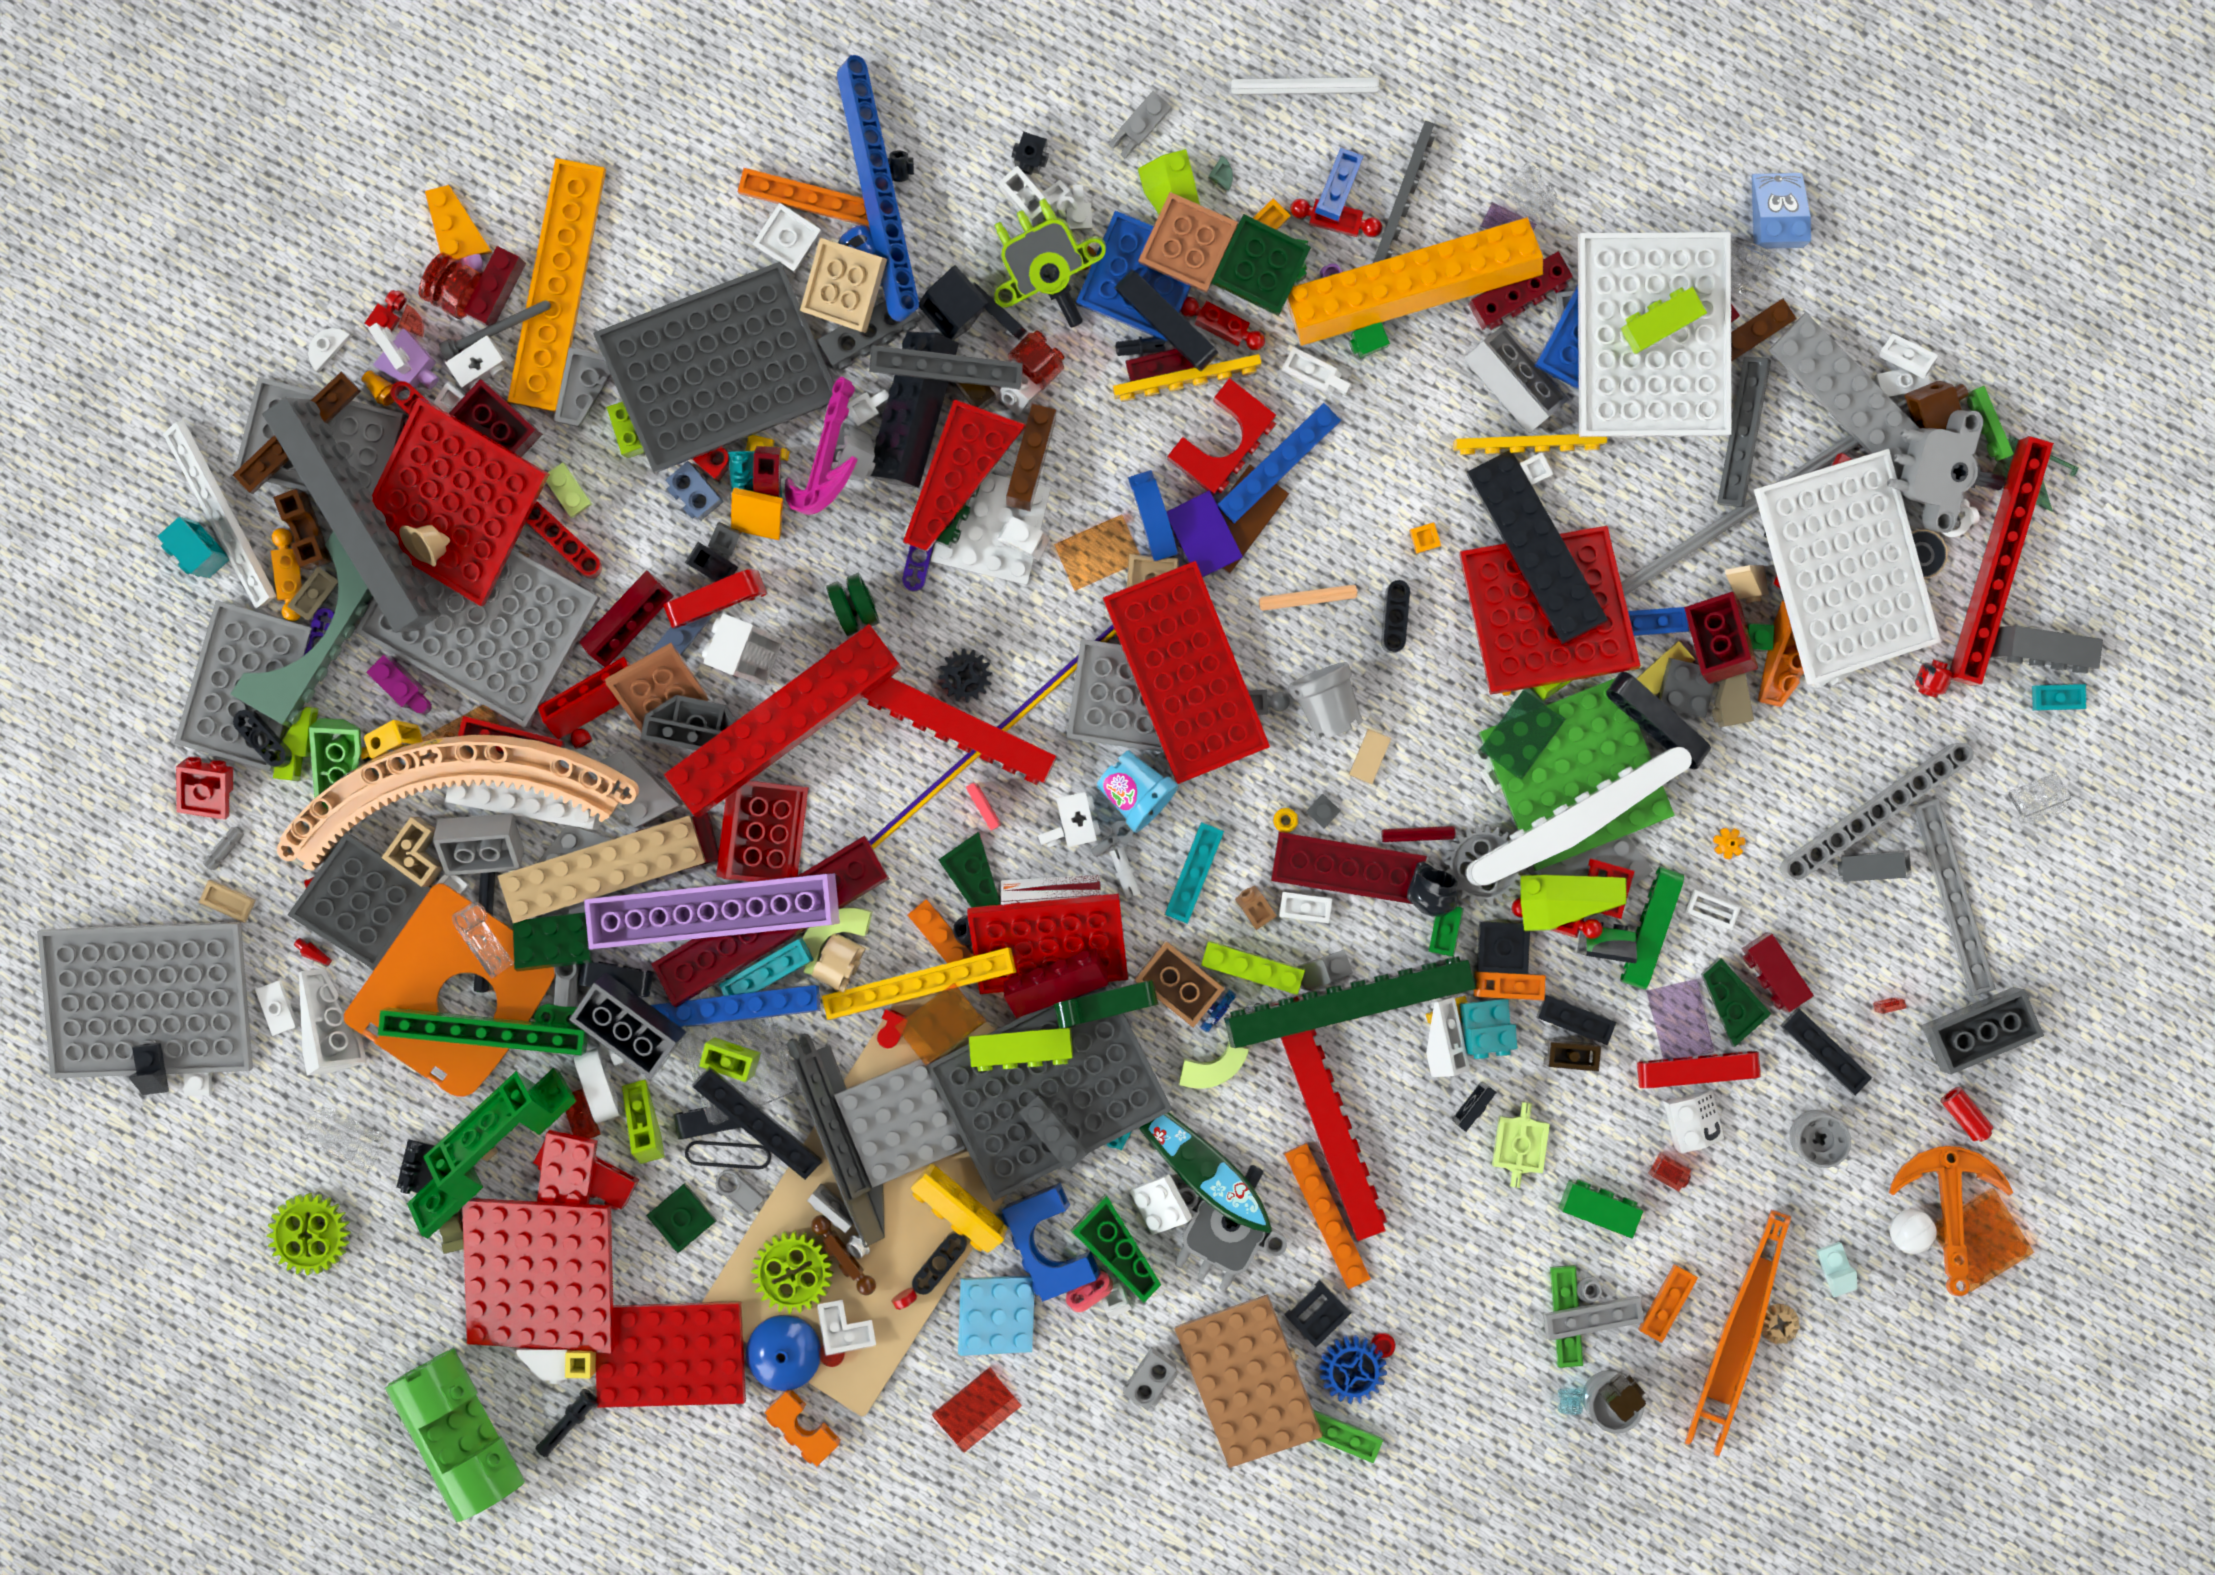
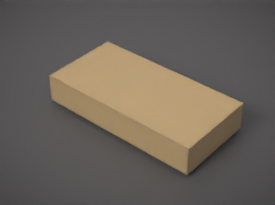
(1369, 756)
(227, 901)

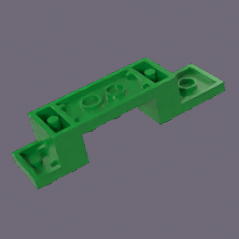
(455, 1155)

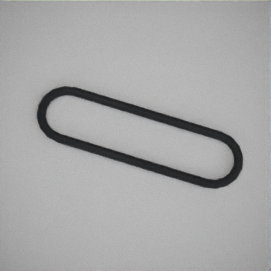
(731, 1145)

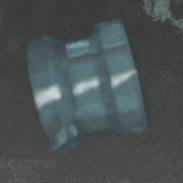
(1570, 1401)

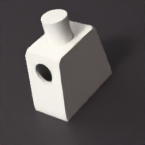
(1023, 538)

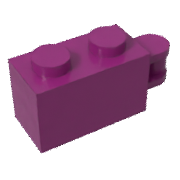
(400, 684)

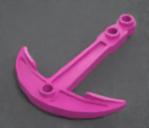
(820, 490)

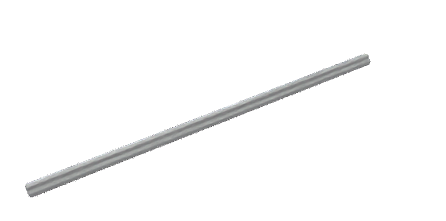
(1734, 516)

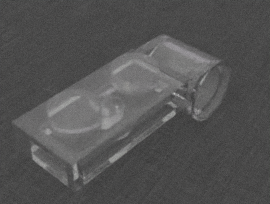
(480, 939)

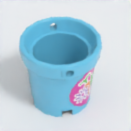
(1136, 790)

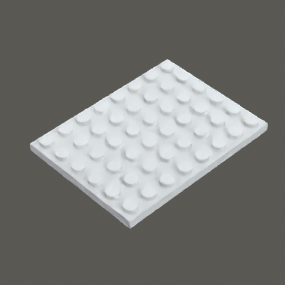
(1678, 382)
(1847, 566)

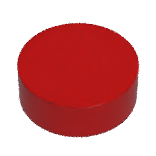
(904, 1298)

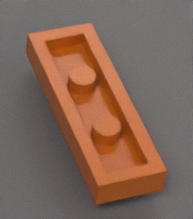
(938, 932)
(1668, 1303)

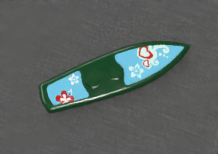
(1207, 1172)

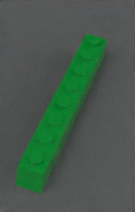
(482, 1031)

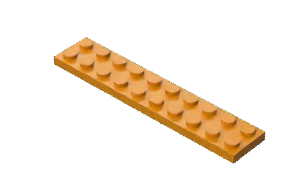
(559, 279)

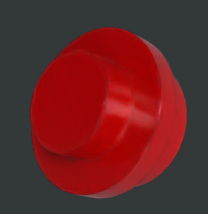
(1384, 1343)

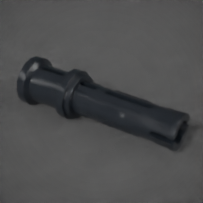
(574, 1415)

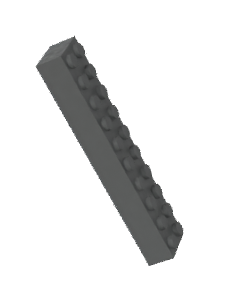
(352, 514)

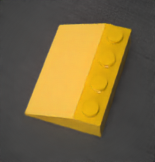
(959, 1208)

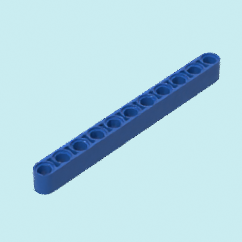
(877, 187)

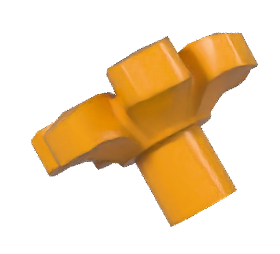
(1724, 843)

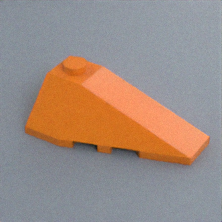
(1782, 663)

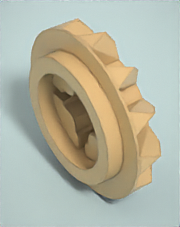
(1791, 1327)

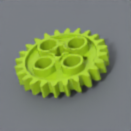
(286, 1232)
(803, 1291)

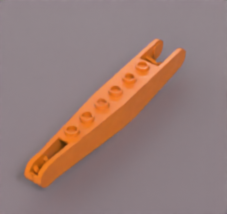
(1740, 1333)

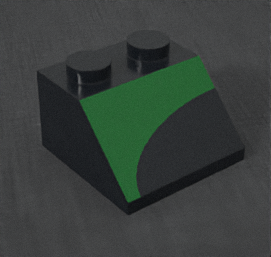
(1612, 944)

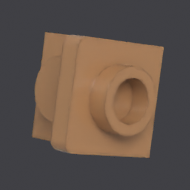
(1255, 907)

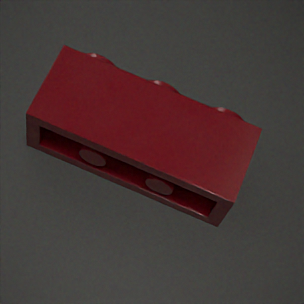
(494, 287)
(1776, 972)

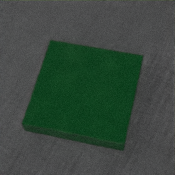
(681, 1218)

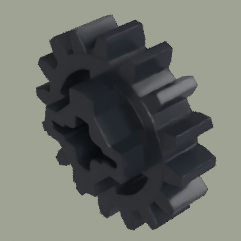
(970, 661)

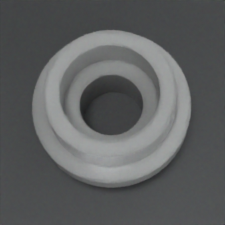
(1595, 1292)

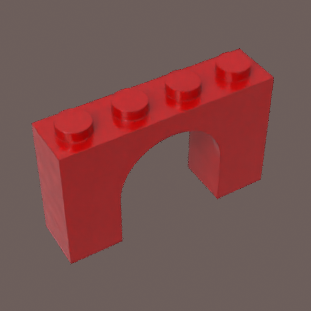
(1211, 471)

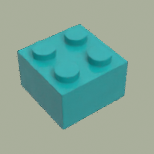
(193, 548)

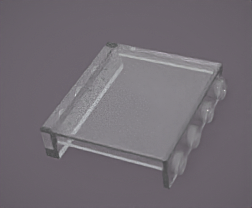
(773, 1074)

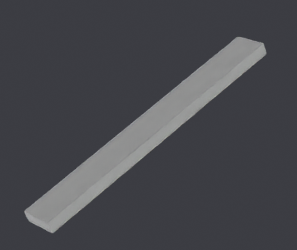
(1954, 897)

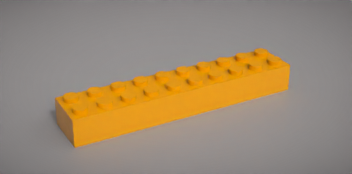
(1415, 281)

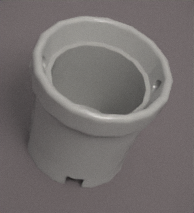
(1327, 700)

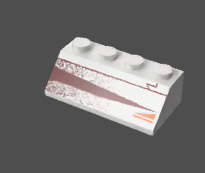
(1049, 888)

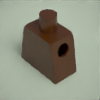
(1935, 403)

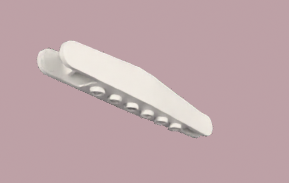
(1578, 820)

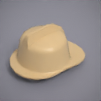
(424, 543)

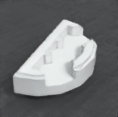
(325, 346)

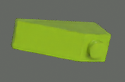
(642, 1123)

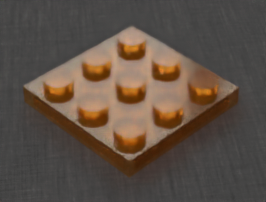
(1990, 1238)

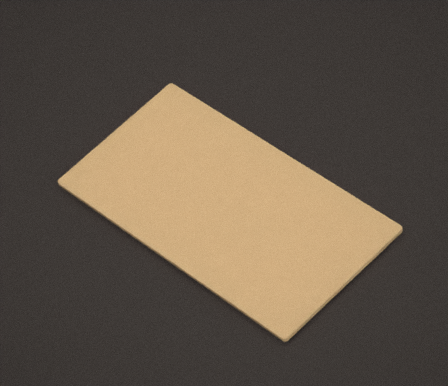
(909, 1240)

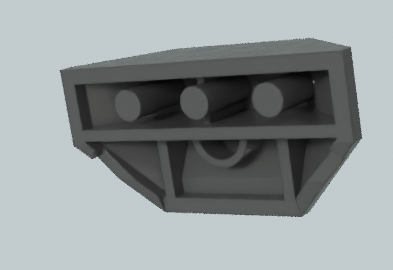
(686, 722)

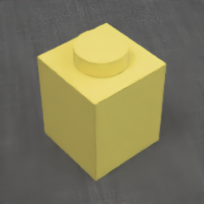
(580, 1364)

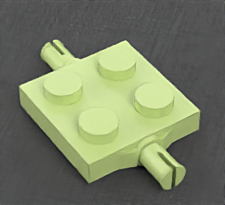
(1520, 1144)

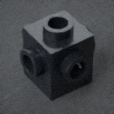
(1030, 153)

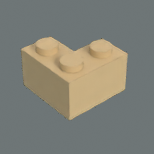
(409, 854)

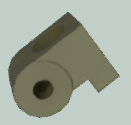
(452, 1234)

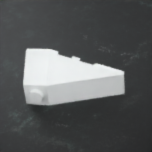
(326, 1038)

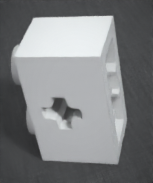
(1022, 194)
(464, 364)
(1073, 833)

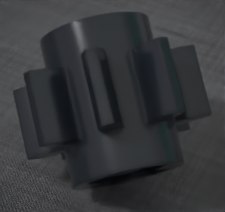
(900, 165)

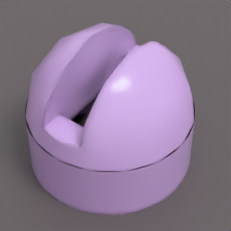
(474, 261)

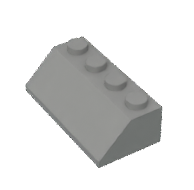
(1515, 380)

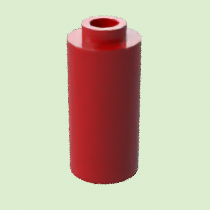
(1967, 1114)

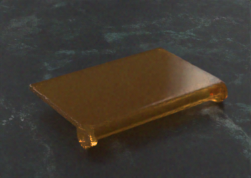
(1096, 552)
(940, 1024)

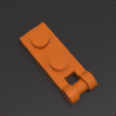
(1510, 985)

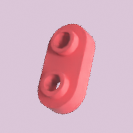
(1090, 1293)

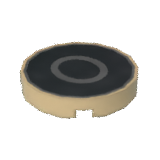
(1930, 551)

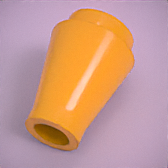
(378, 387)

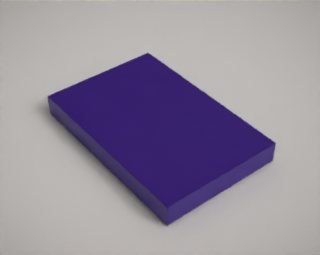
(1204, 534)

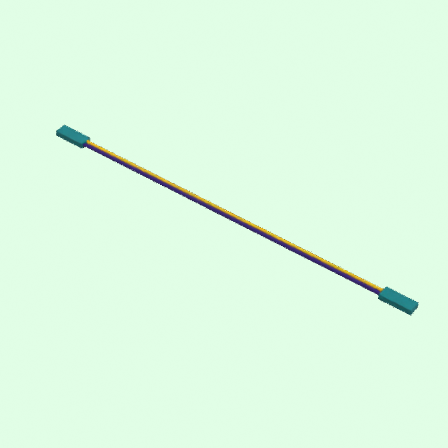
(970, 757)

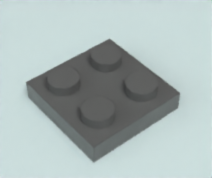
(1685, 688)

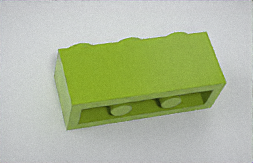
(1662, 319)

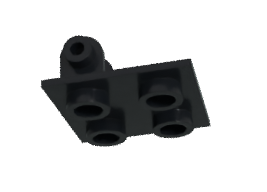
(414, 1171)

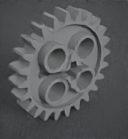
(1458, 857)

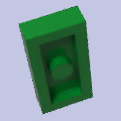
(1446, 933)

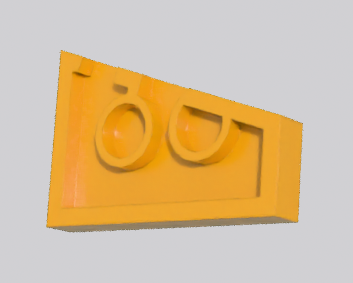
(453, 225)

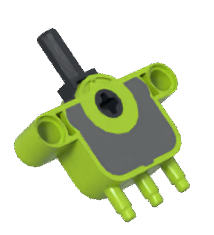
(1040, 246)

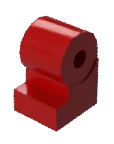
(889, 1035)

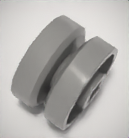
(1600, 1410)

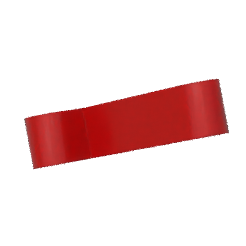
(715, 597)

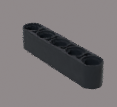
(1166, 320)
(1656, 717)

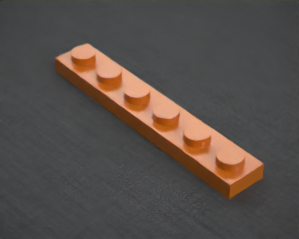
(803, 196)
(1327, 1216)

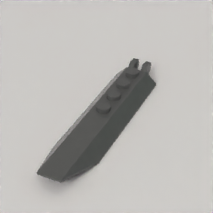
(819, 1082)

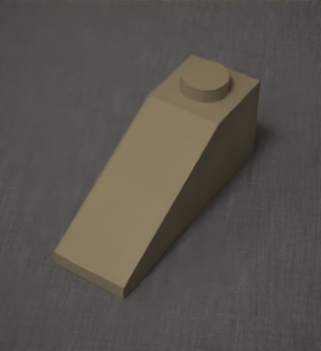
(1732, 702)

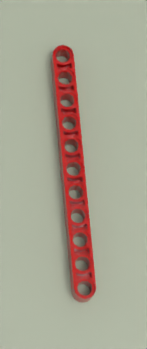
(540, 525)

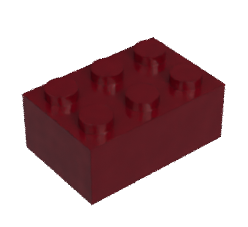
(496, 418)
(1721, 637)

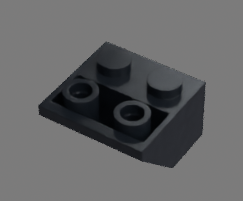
(953, 303)

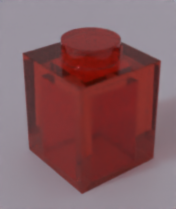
(1670, 1172)

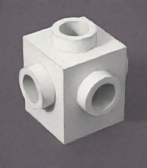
(1019, 399)

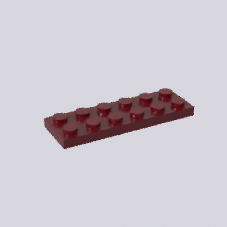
(1344, 867)

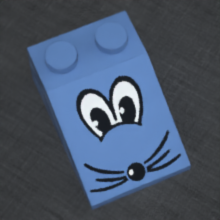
(1780, 211)

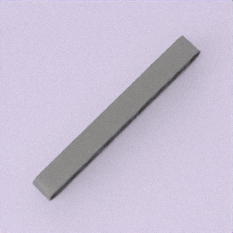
(1887, 806)

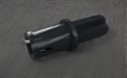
(1140, 346)

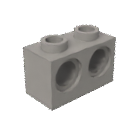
(1144, 1376)

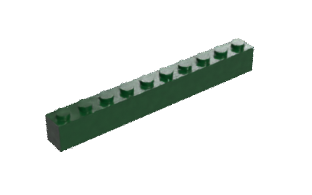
(1348, 1003)

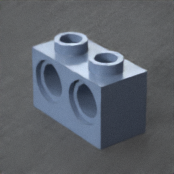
(697, 488)

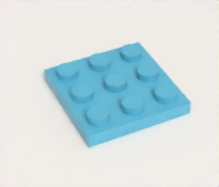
(996, 1315)

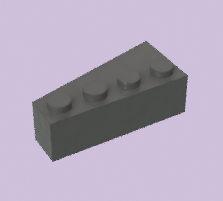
(2047, 648)

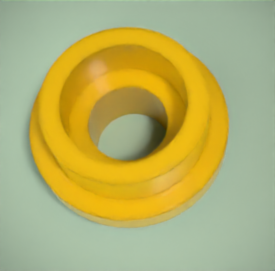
(1293, 820)

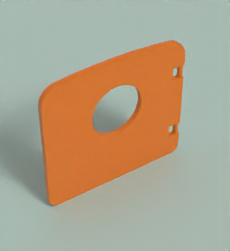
(412, 976)

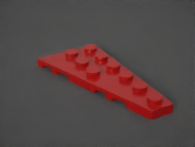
(964, 457)

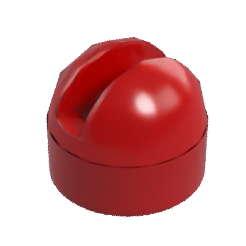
(580, 738)

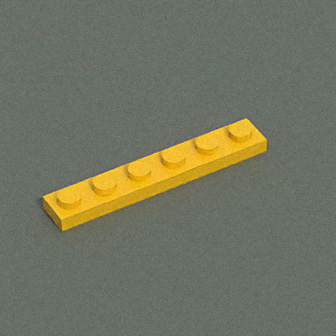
(1176, 380)
(1518, 444)

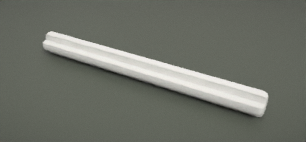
(1305, 85)

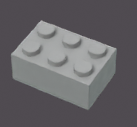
(478, 844)

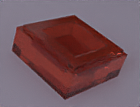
(1889, 1005)

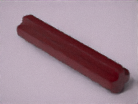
(1418, 834)

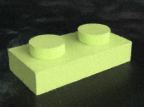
(568, 490)

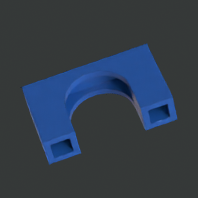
(1048, 1276)

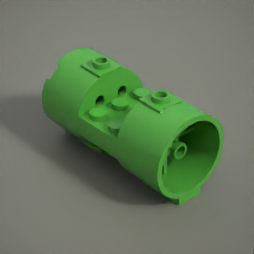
(455, 1435)

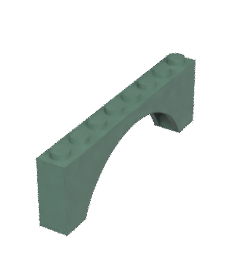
(286, 690)

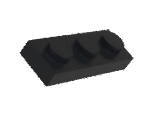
(1576, 1019)

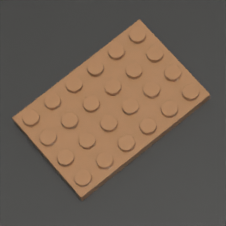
(1248, 1381)

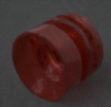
(448, 284)

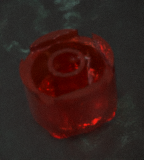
(1039, 360)

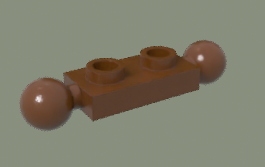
(848, 1264)

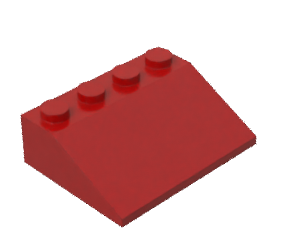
(762, 832)

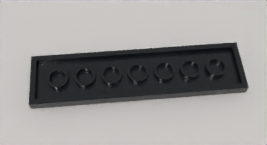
(1536, 547)

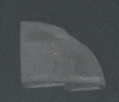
(1746, 265)

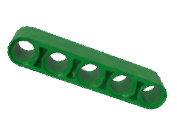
(1654, 926)

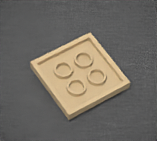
(843, 285)

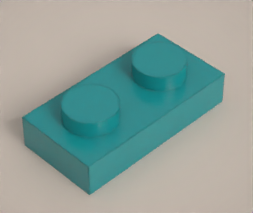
(2059, 697)

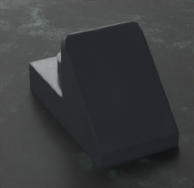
(710, 563)
(150, 1069)

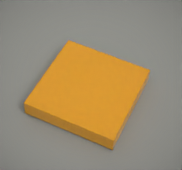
(756, 513)

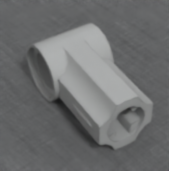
(566, 986)

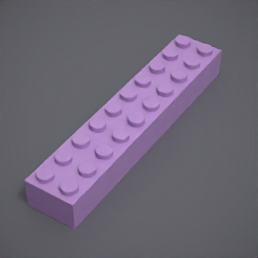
(712, 911)

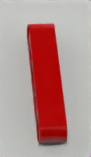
(1698, 1071)

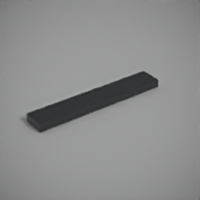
(757, 1123)

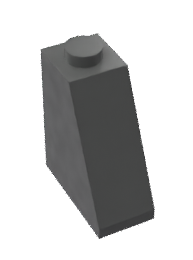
(1875, 866)

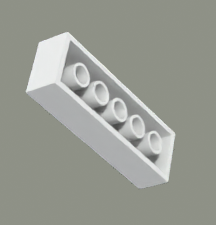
(522, 803)

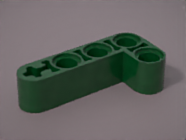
(1106, 1004)

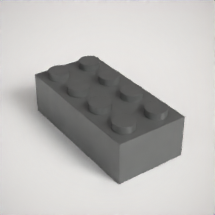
(1982, 1030)

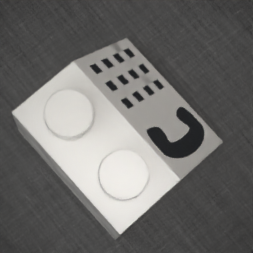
(1694, 1121)

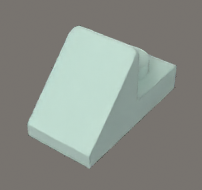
(1837, 1270)

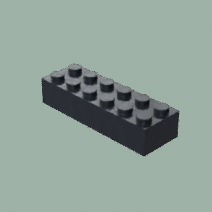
(911, 417)

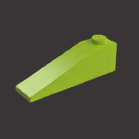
(1168, 174)
(1561, 899)

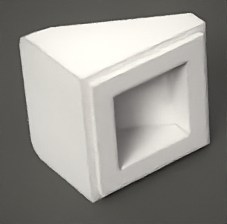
(1116, 1301)

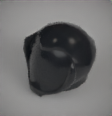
(1432, 890)

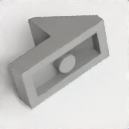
(1326, 969)

